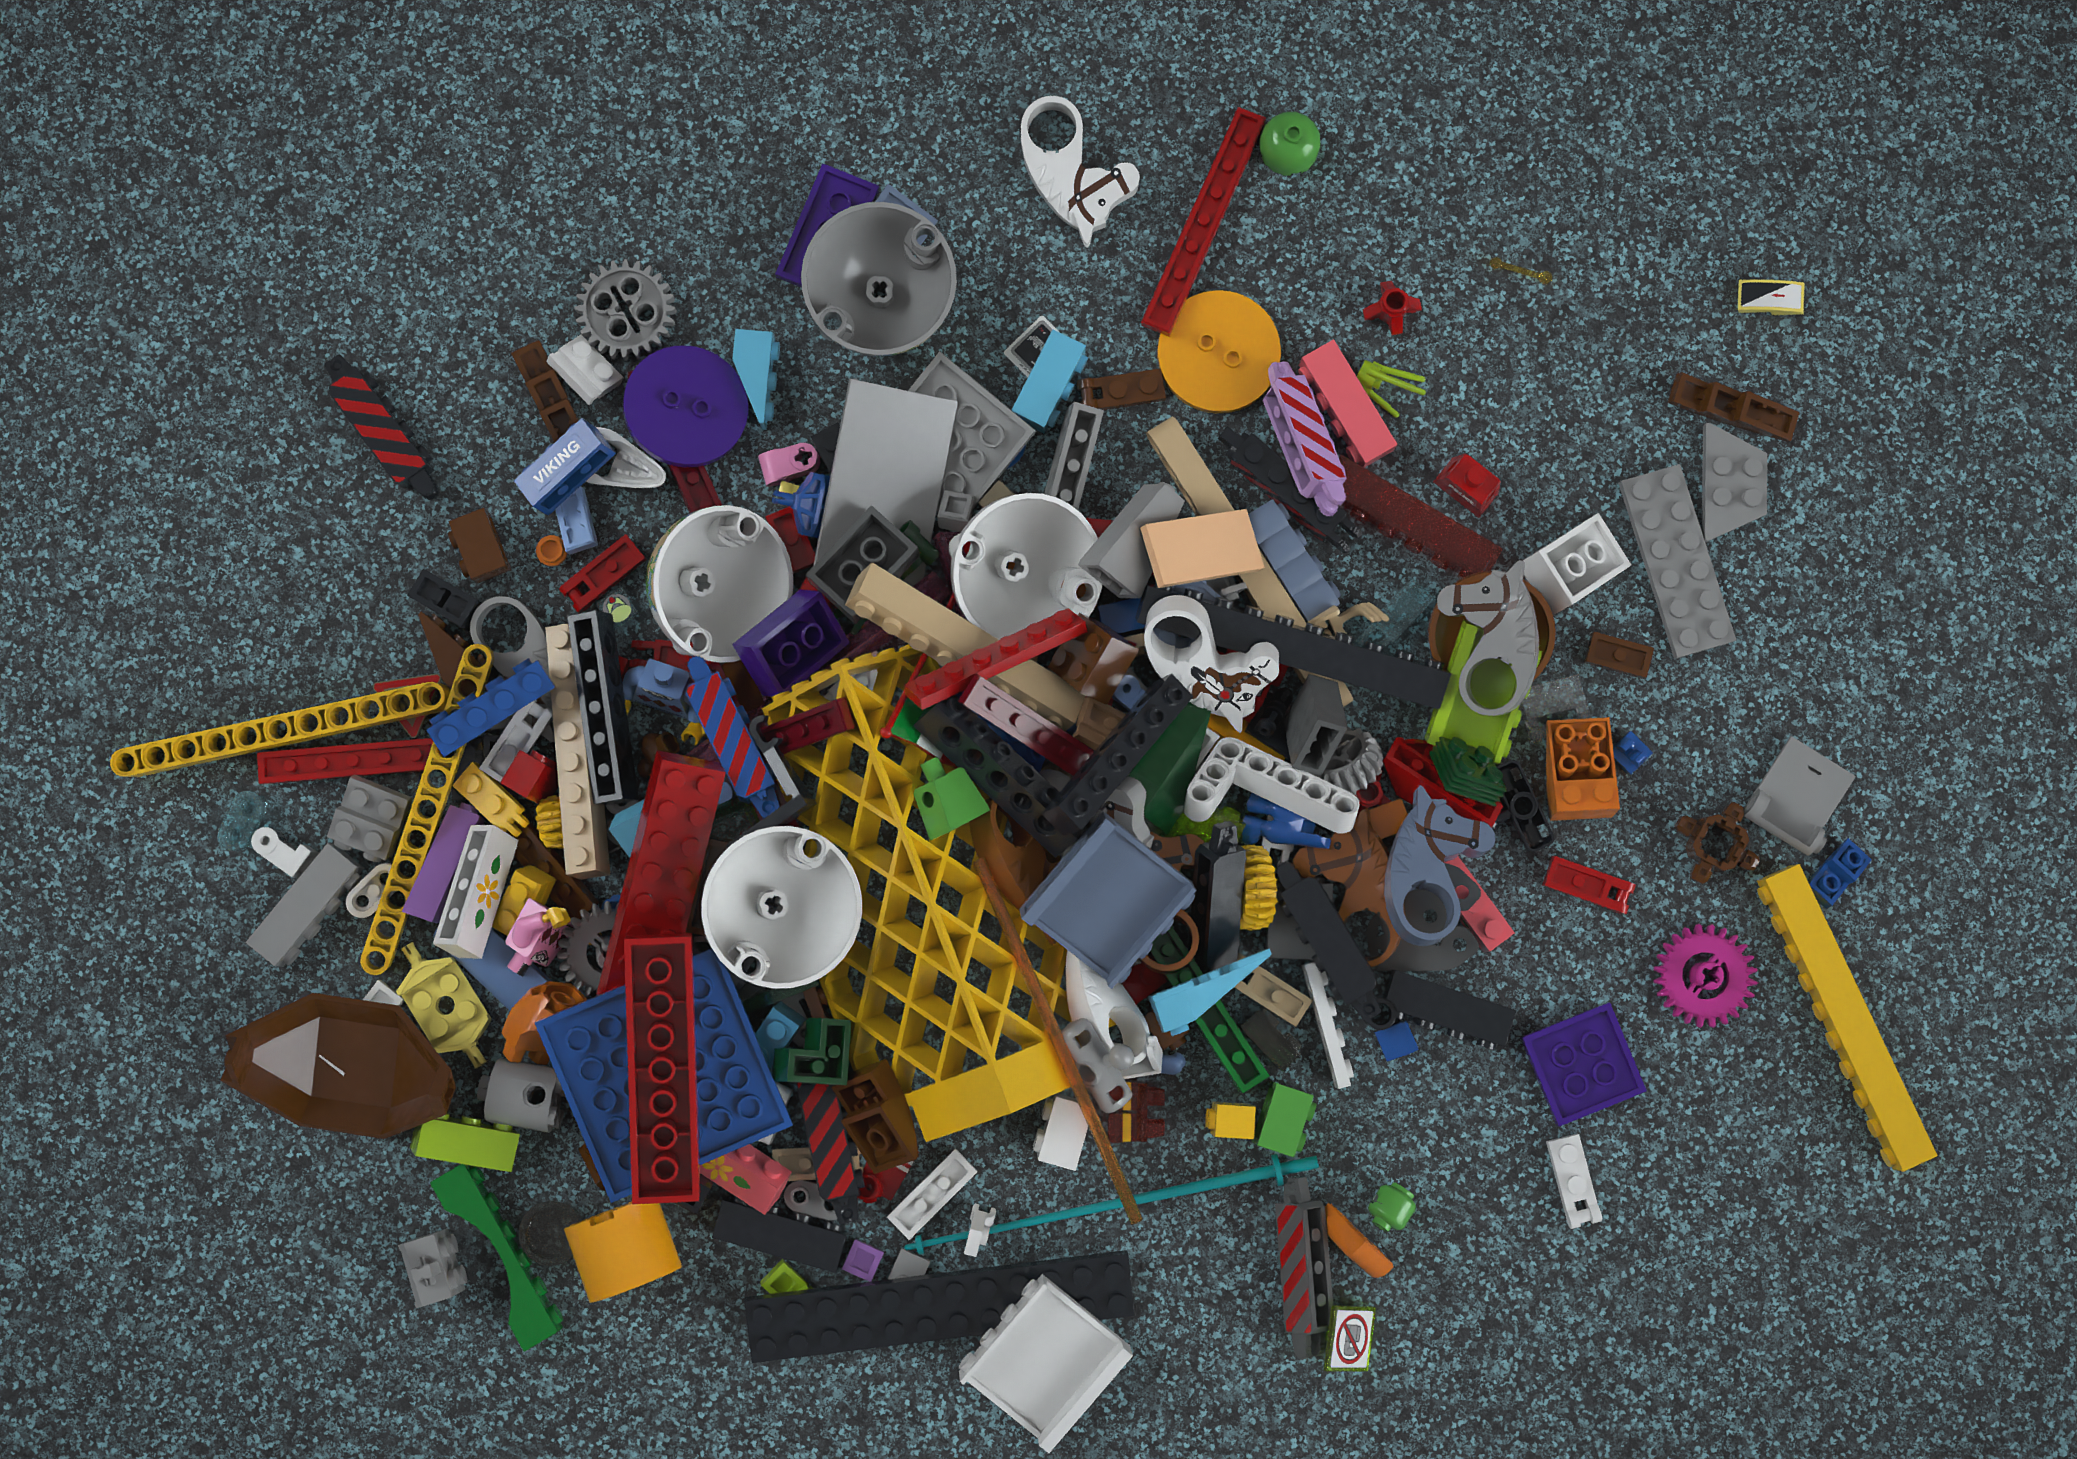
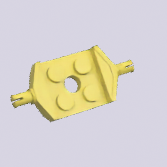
(422, 991)

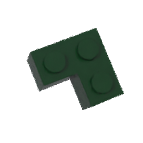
(823, 1057)

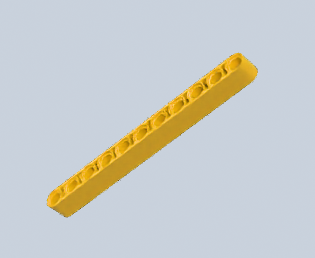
(266, 730)
(417, 821)

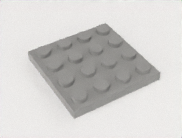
(983, 433)

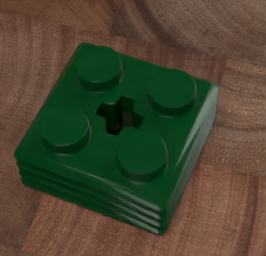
(1468, 770)

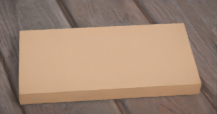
(1202, 548)

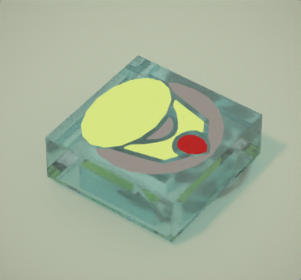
(619, 605)

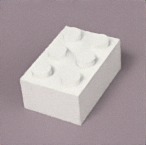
(1063, 1133)

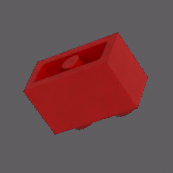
(532, 776)

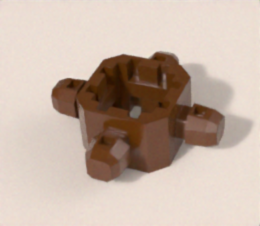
(1732, 814)

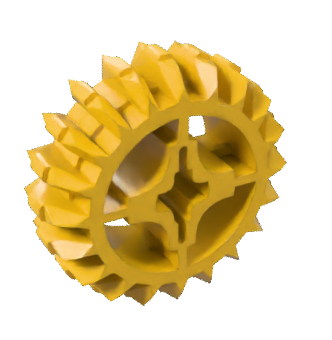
(1259, 889)

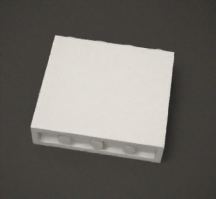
(1045, 1361)

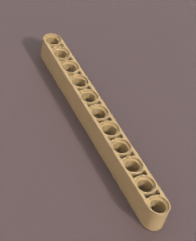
(1207, 498)

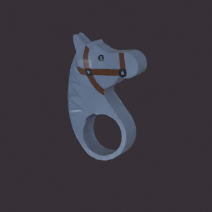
(1417, 858)

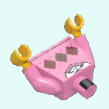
(536, 935)

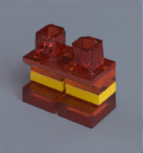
(1136, 1126)

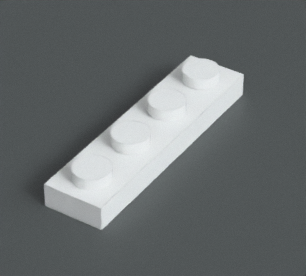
(1331, 1038)

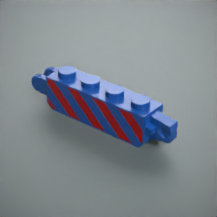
(730, 737)

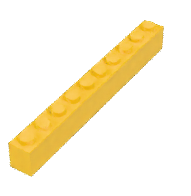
(1846, 1018)

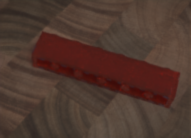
(1415, 523)

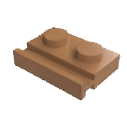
(1096, 722)

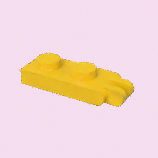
(491, 799)

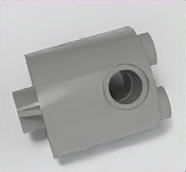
(512, 1095)

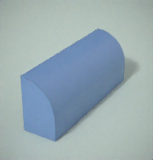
(496, 976)

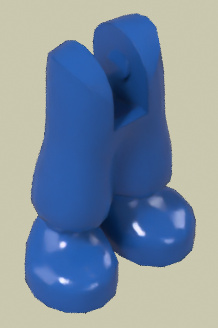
(1283, 829)

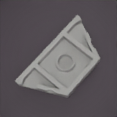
(1731, 482)

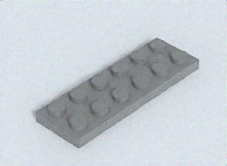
(1677, 561)

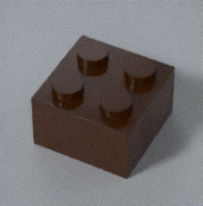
(1094, 660)

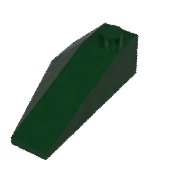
(1171, 766)

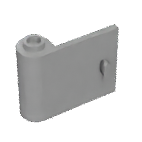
(1795, 799)

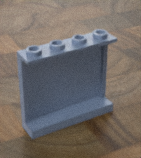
(1108, 899)

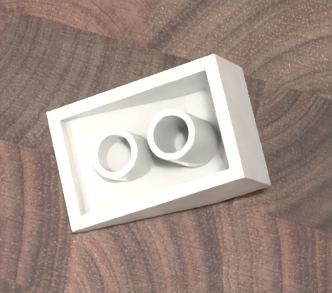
(1575, 564)

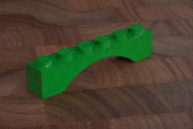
(531, 1314)

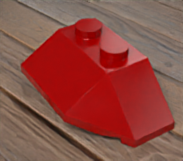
(1411, 766)

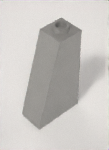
(1120, 554)

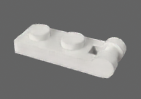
(516, 737)
(1573, 1180)

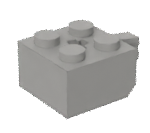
(433, 1267)

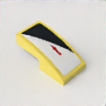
(1771, 296)

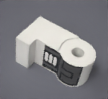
(275, 848)

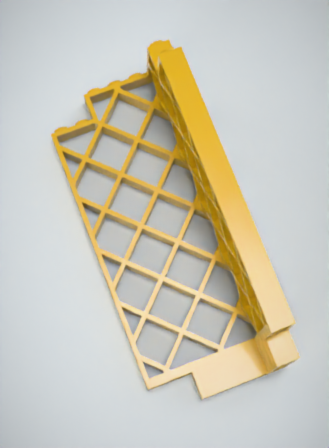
(945, 942)

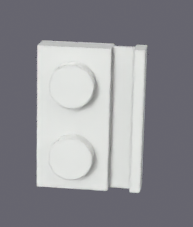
(585, 369)

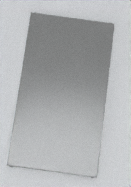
(887, 457)

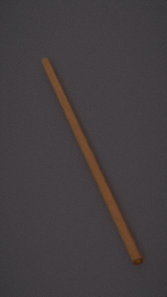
(1058, 1041)

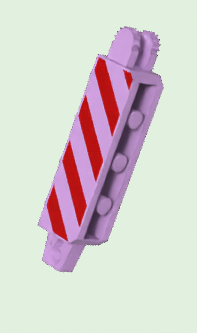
(1304, 438)

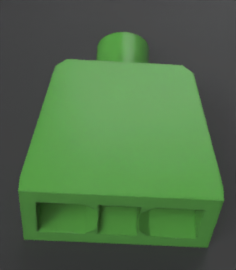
(947, 799)

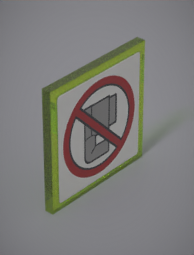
(1349, 1338)

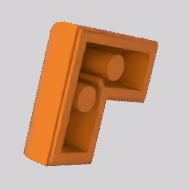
(1355, 1244)

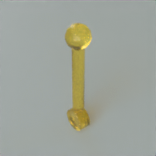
(1544, 277)

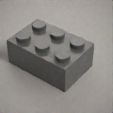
(866, 541)

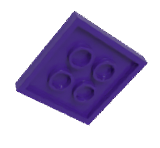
(1583, 1064)

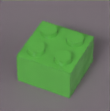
(1283, 1119)

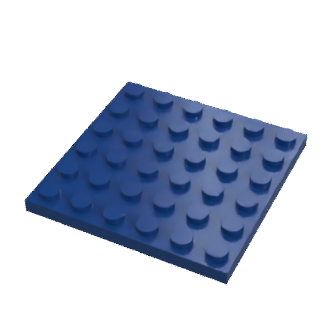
(733, 1078)

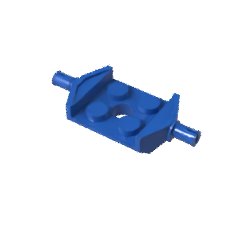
(807, 503)

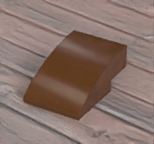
(878, 1116)

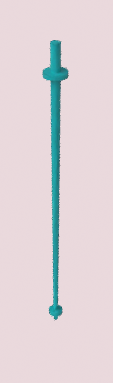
(1275, 1170)

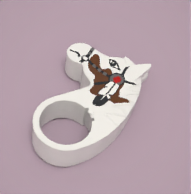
(1216, 681)

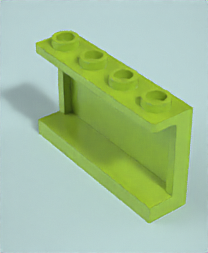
(1492, 687)

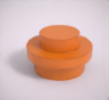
(551, 551)

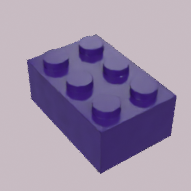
(791, 643)

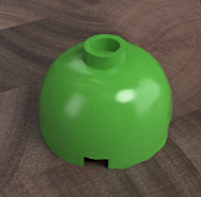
(1289, 143)

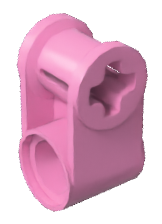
(784, 463)

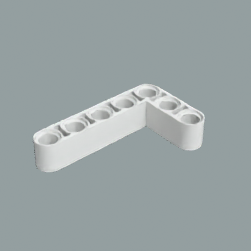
(1271, 779)

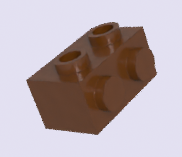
(479, 546)

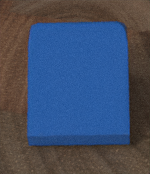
(1396, 1041)

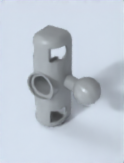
(1098, 1066)

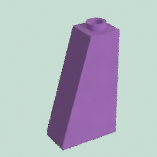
(439, 868)

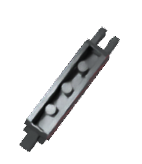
(1304, 1267)

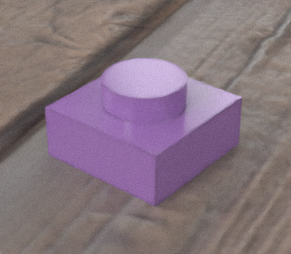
(863, 1260)

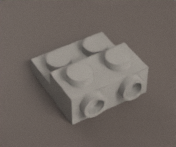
(369, 819)

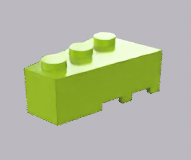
(466, 1142)

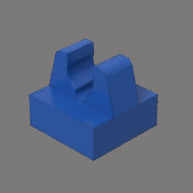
(1630, 752)

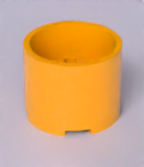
(622, 1249)

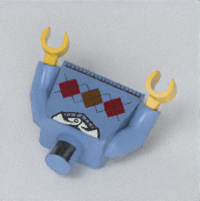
(662, 689)

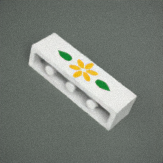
(475, 891)

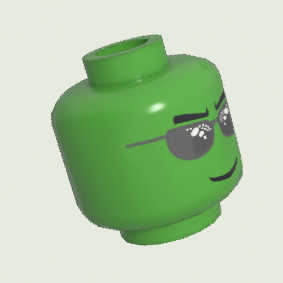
(1392, 1207)

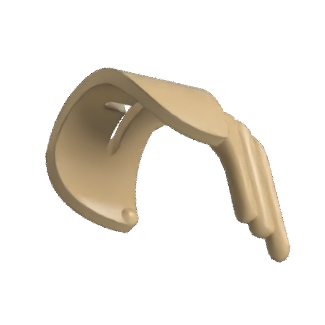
(1336, 619)

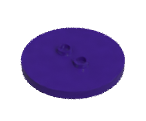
(685, 406)

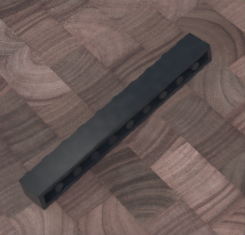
(1309, 647)

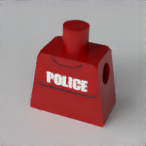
(1469, 483)

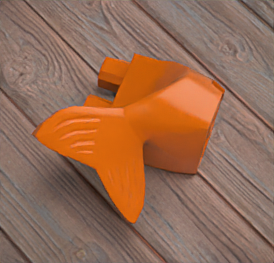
(533, 1006)

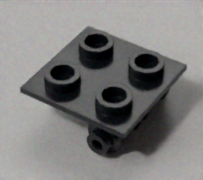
(1269, 721)

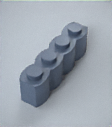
(1290, 561)

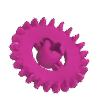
(1685, 998)

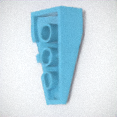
(1190, 999)

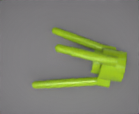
(1373, 374)

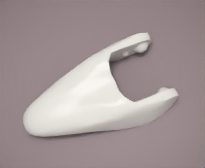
(630, 466)

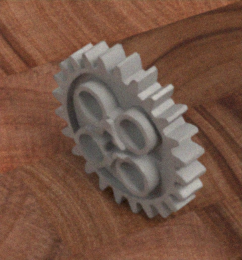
(601, 323)

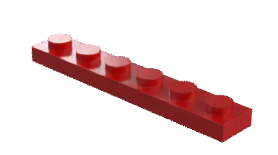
(995, 658)
(343, 761)

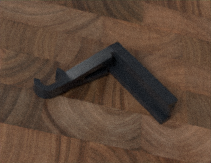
(788, 779)

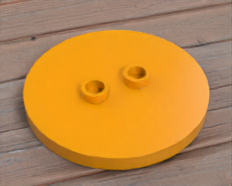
(1219, 352)

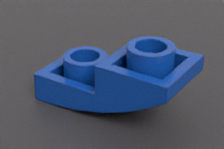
(1838, 872)

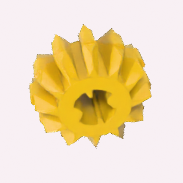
(549, 822)

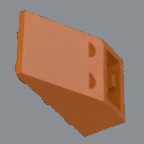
(1580, 769)

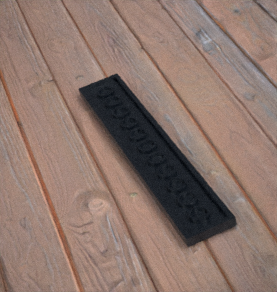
(925, 1306)

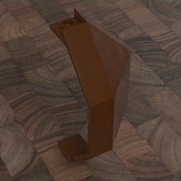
(388, 1066)

